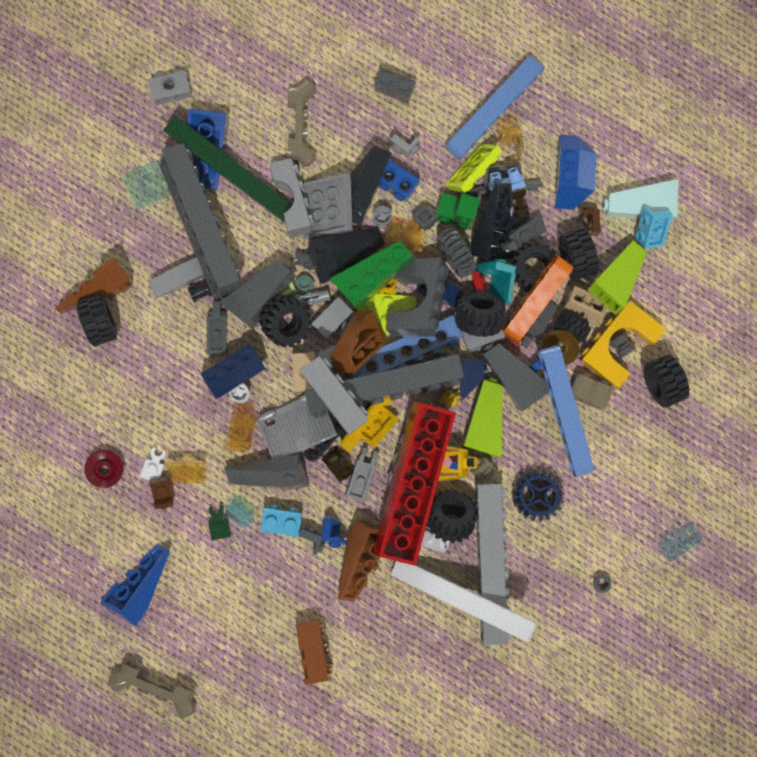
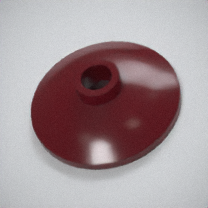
(94, 466)

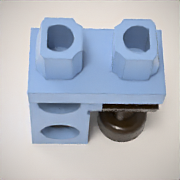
(518, 189)

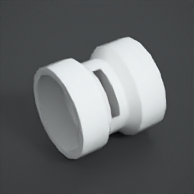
(237, 394)

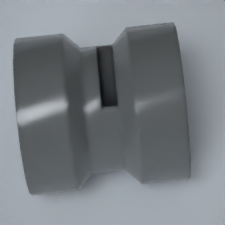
(625, 349)

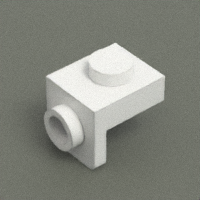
(429, 541)

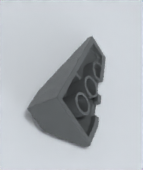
(272, 473)

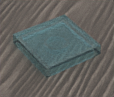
(146, 185)

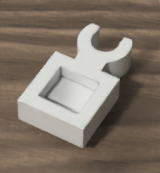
(152, 468)

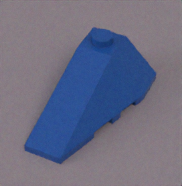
(213, 127)

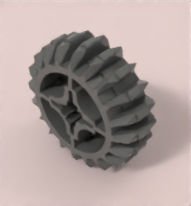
(456, 252)

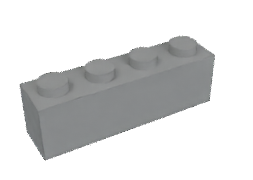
(334, 395)

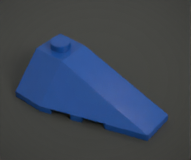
(134, 594)

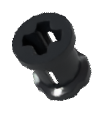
(199, 291)

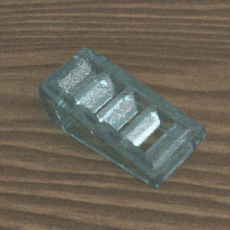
(669, 548)

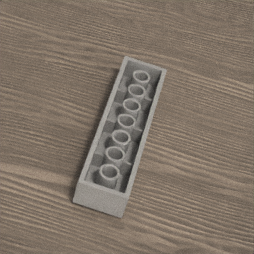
(491, 555)

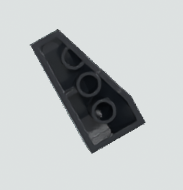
(365, 182)
(494, 225)

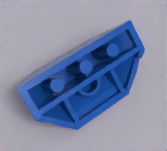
(574, 172)

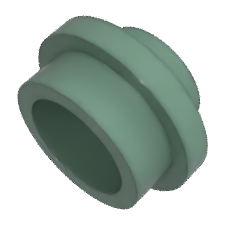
(304, 284)

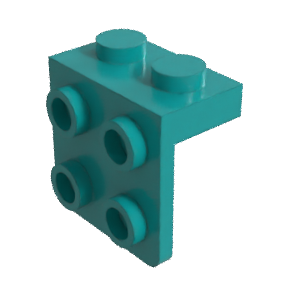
(502, 278)

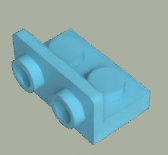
(653, 228)
(281, 521)

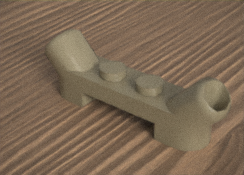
(296, 99)
(180, 696)

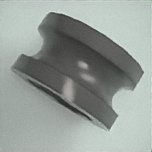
(598, 588)

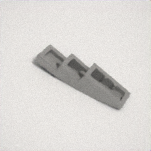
(176, 278)

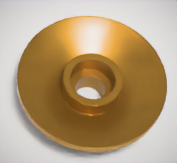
(571, 349)

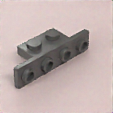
(477, 191)

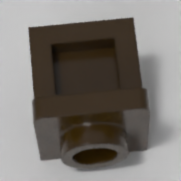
(338, 465)

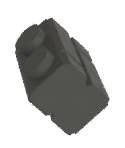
(394, 85)

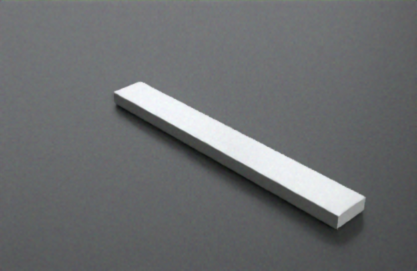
(465, 600)

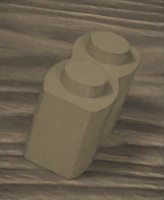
(590, 391)

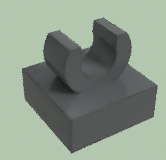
(425, 218)

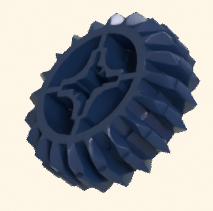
(532, 488)

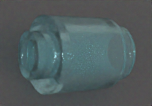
(239, 514)

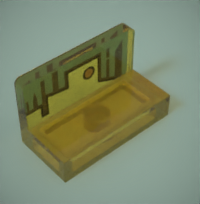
(512, 135)
(186, 473)

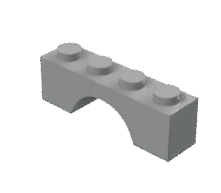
(285, 178)

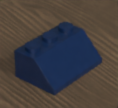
(233, 371)

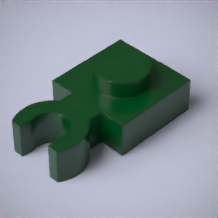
(218, 527)

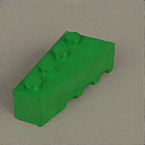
(372, 274)

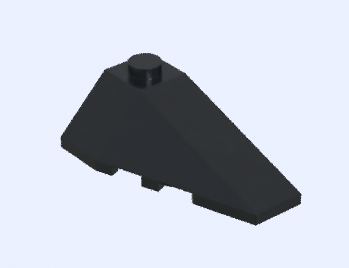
(341, 251)

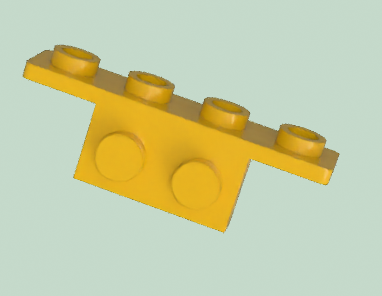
(373, 431)

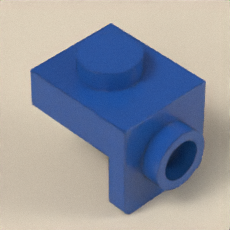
(331, 533)

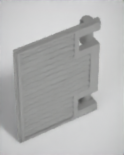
(294, 429)

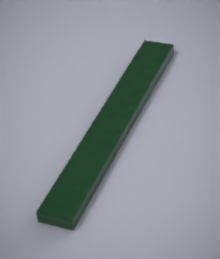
(227, 167)

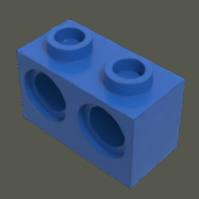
(401, 177)

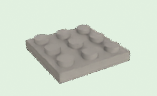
(329, 205)

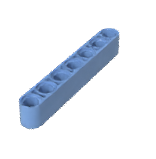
(494, 106)
(566, 411)

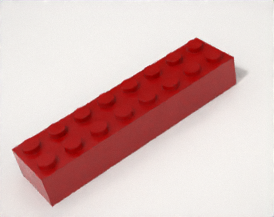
(414, 483)

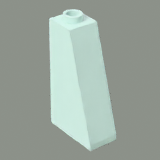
(631, 202)

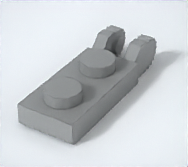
(362, 477)

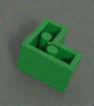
(458, 210)

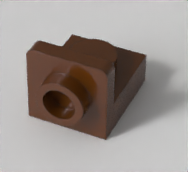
(593, 223)
(162, 492)

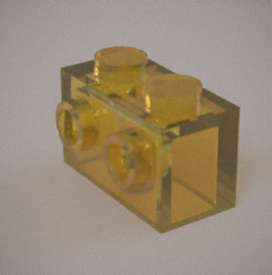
(410, 237)
(239, 432)

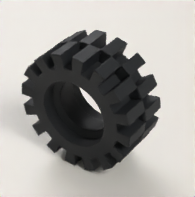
(573, 325)

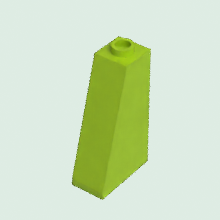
(618, 280)
(486, 421)

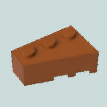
(358, 342)
(313, 651)

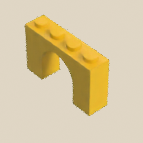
(598, 356)

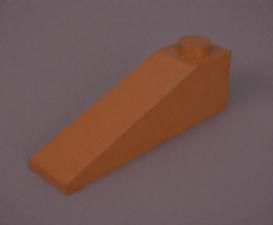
(108, 281)
(358, 559)

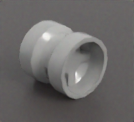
(379, 216)

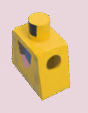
(456, 464)

